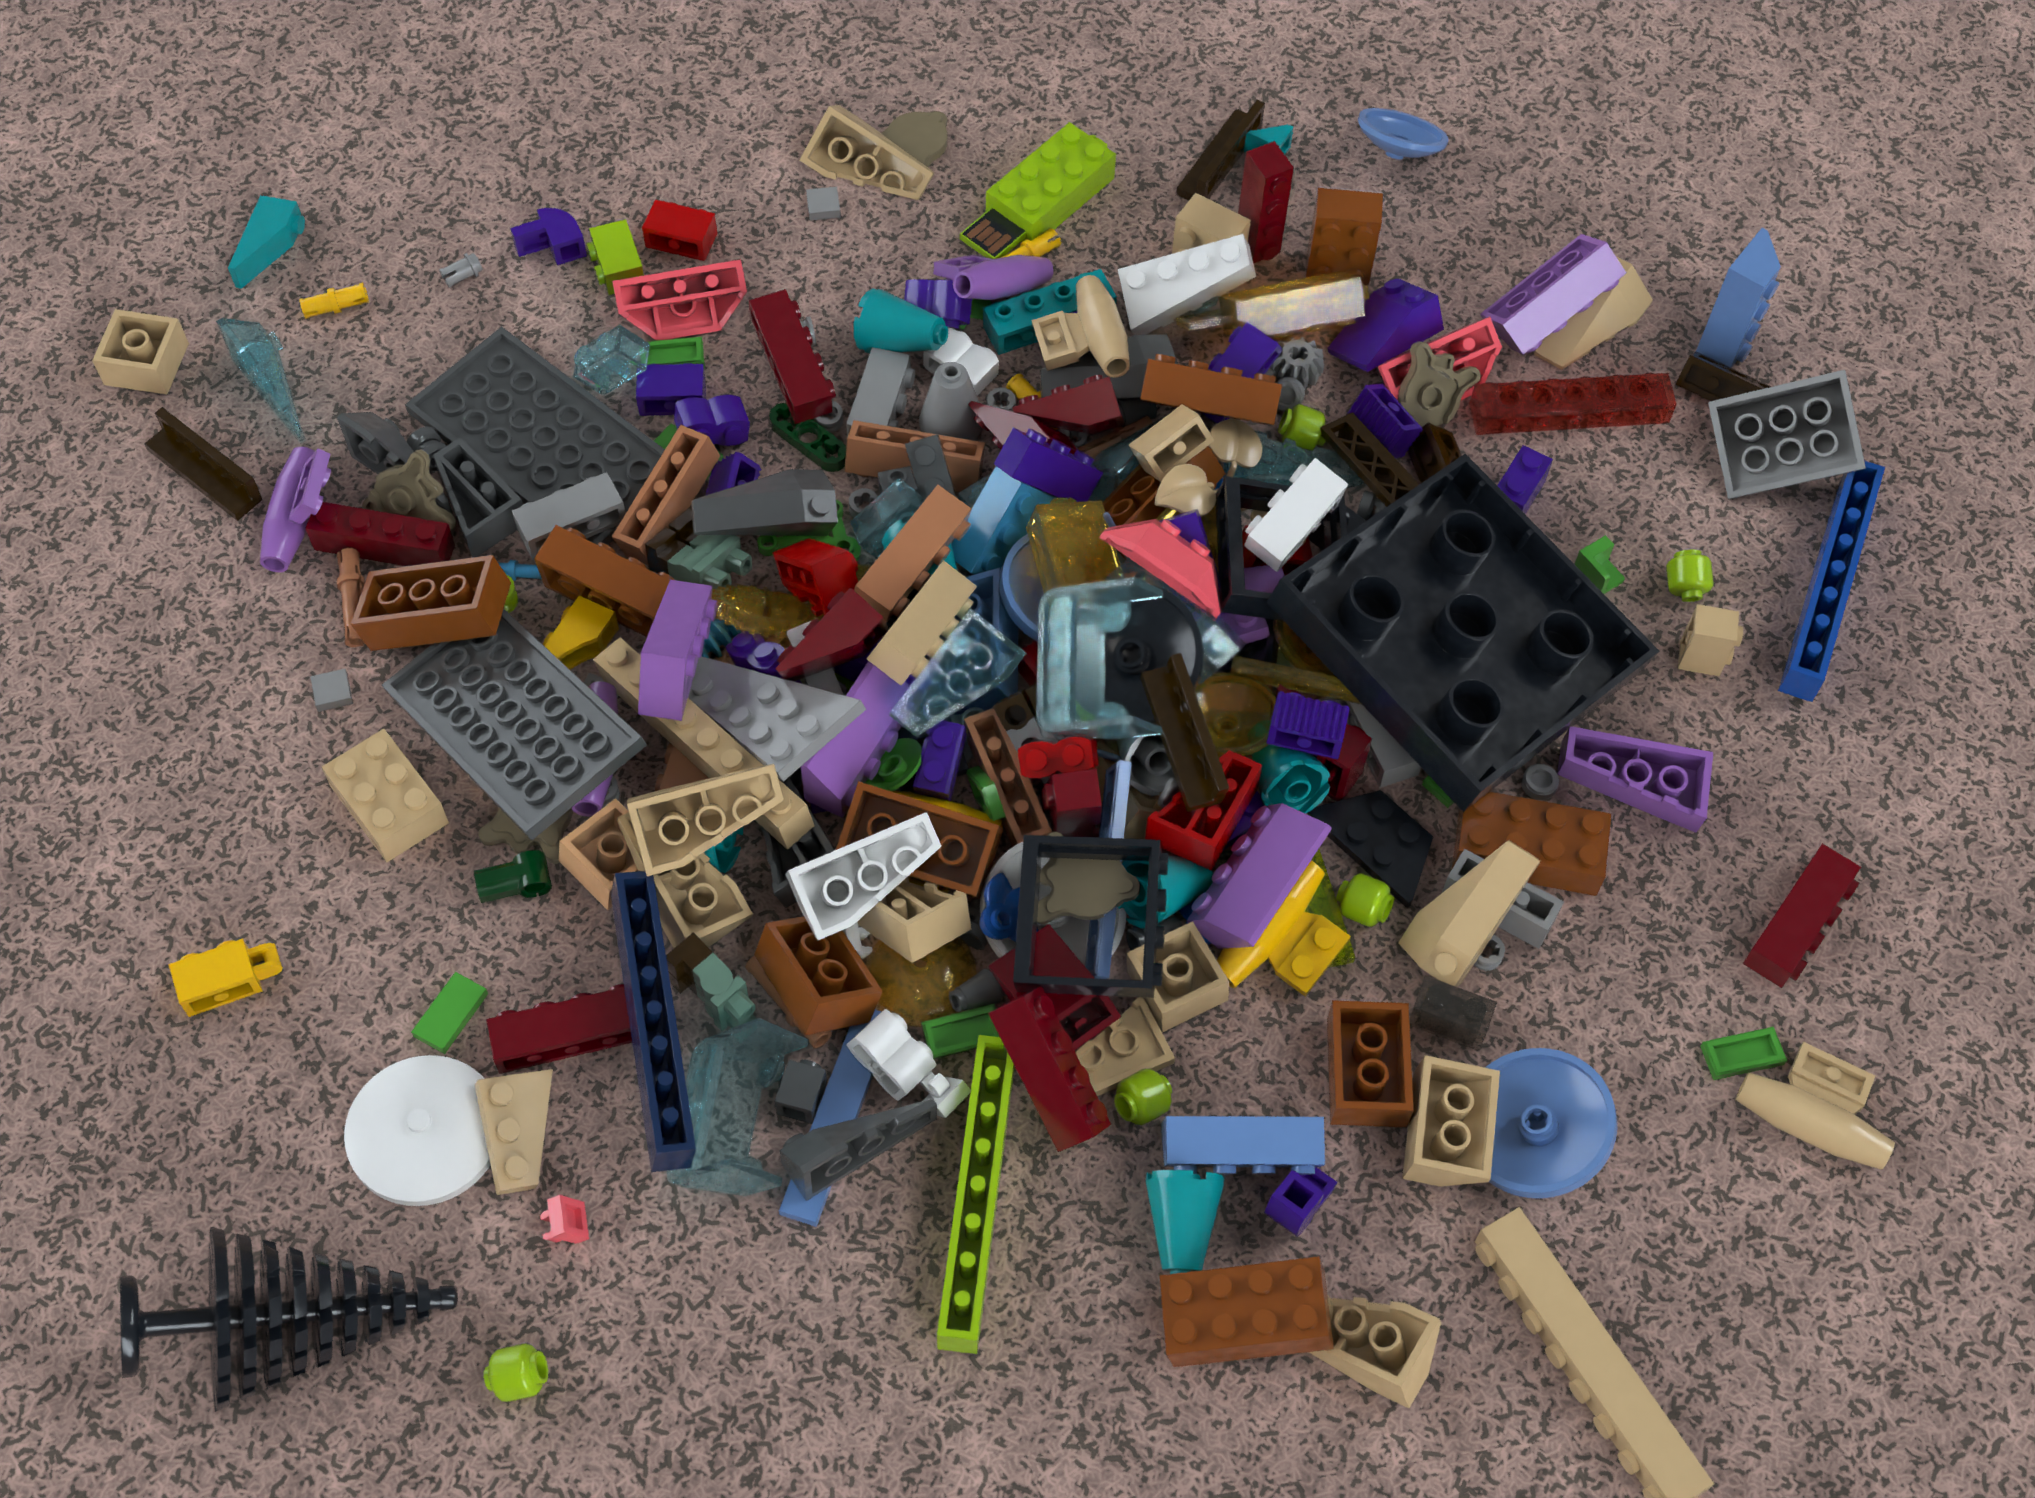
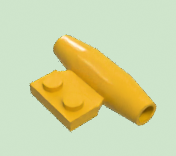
(1294, 941)

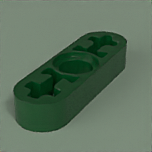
(811, 450)

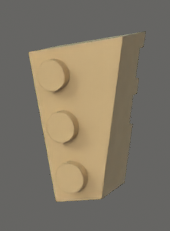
(918, 919)

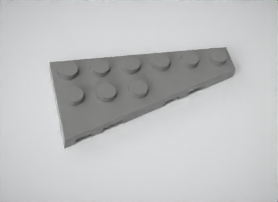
(771, 715)

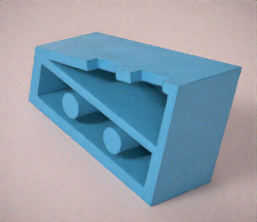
(997, 522)

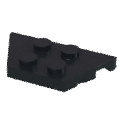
(1379, 840)

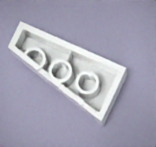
(1182, 281)

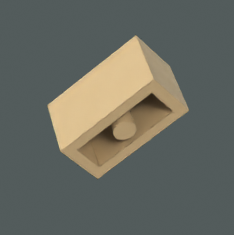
(1171, 442)
(1709, 640)

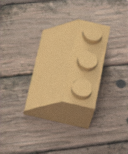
(1451, 1123)

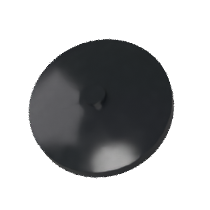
(1146, 643)

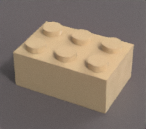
(385, 795)

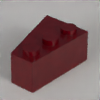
(1073, 803)

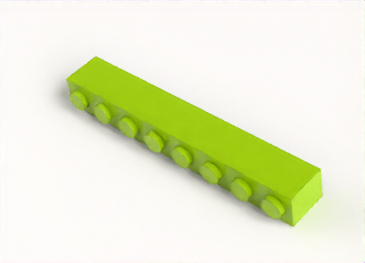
(976, 1198)

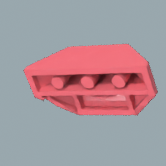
(682, 300)
(1470, 345)
(1170, 558)

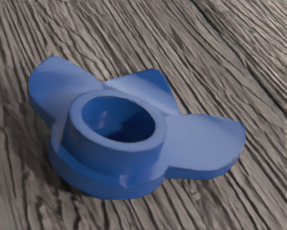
(1001, 903)

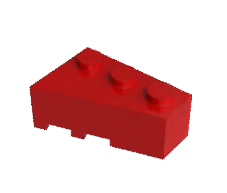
(816, 572)
(1205, 831)

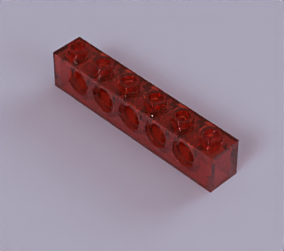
(1572, 403)

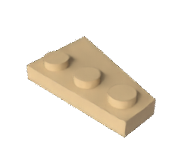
(1125, 1048)
(514, 1127)

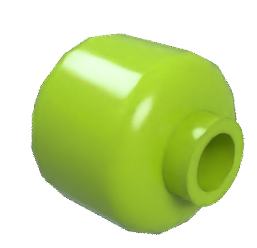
(1302, 426)
(1689, 575)
(1365, 900)
(1143, 1097)
(516, 1372)

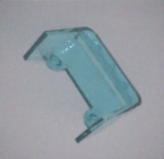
(1073, 658)
(724, 1101)

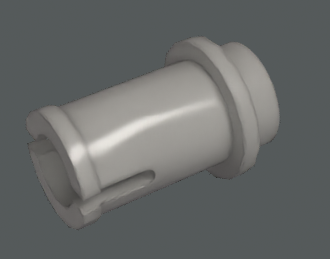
(463, 268)

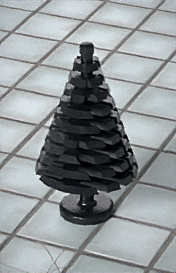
(272, 1312)

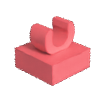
(566, 1220)

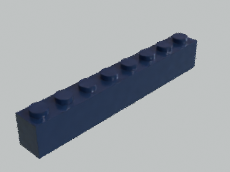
(652, 1022)

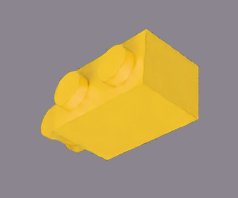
(222, 974)

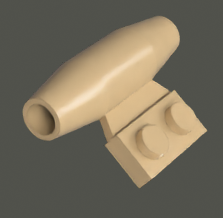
(1093, 328)
(1820, 1106)

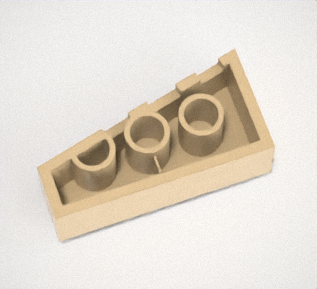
(921, 624)

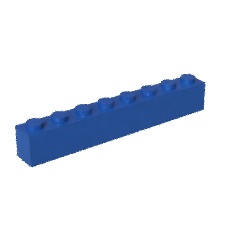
(1831, 582)

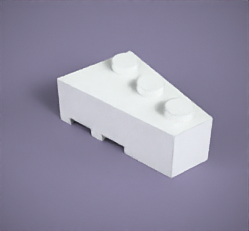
(1294, 514)

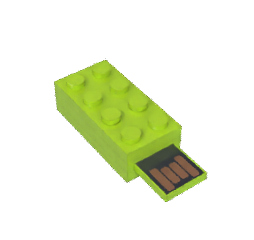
(1041, 191)

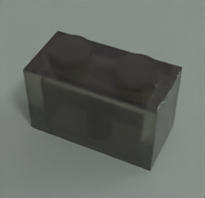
(1452, 1013)

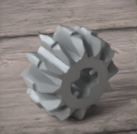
(1299, 361)

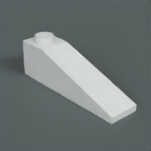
(853, 879)

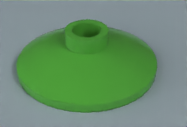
(898, 765)

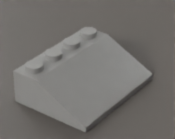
(1787, 434)

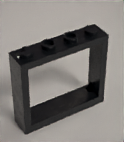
(1254, 495)
(1089, 848)

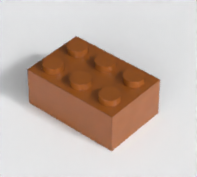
(1344, 233)
(817, 980)
(1369, 1064)

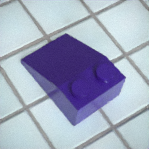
(1393, 322)

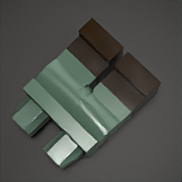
(696, 557)
(697, 967)

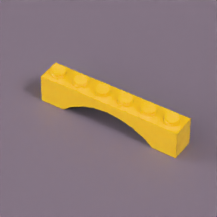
(582, 633)

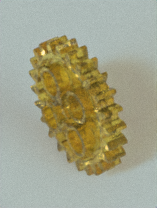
(745, 606)

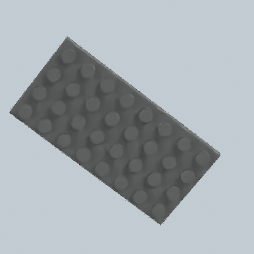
(534, 423)
(515, 722)

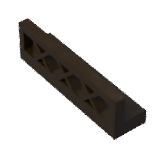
(1221, 153)
(1715, 380)
(1433, 451)
(1368, 458)
(203, 466)
(1185, 734)

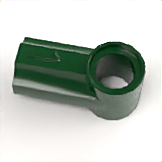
(522, 876)

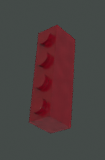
(1265, 199)
(791, 356)
(380, 535)
(1802, 916)
(559, 1029)
(1050, 1069)

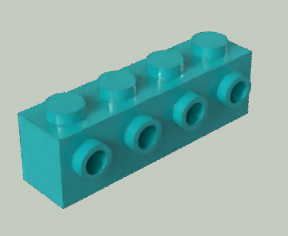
(1010, 323)

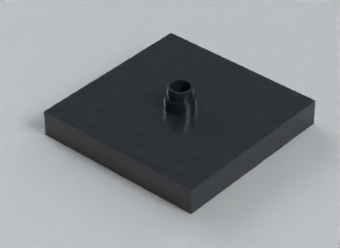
(1462, 629)

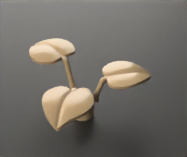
(1187, 486)

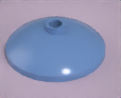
(1401, 133)

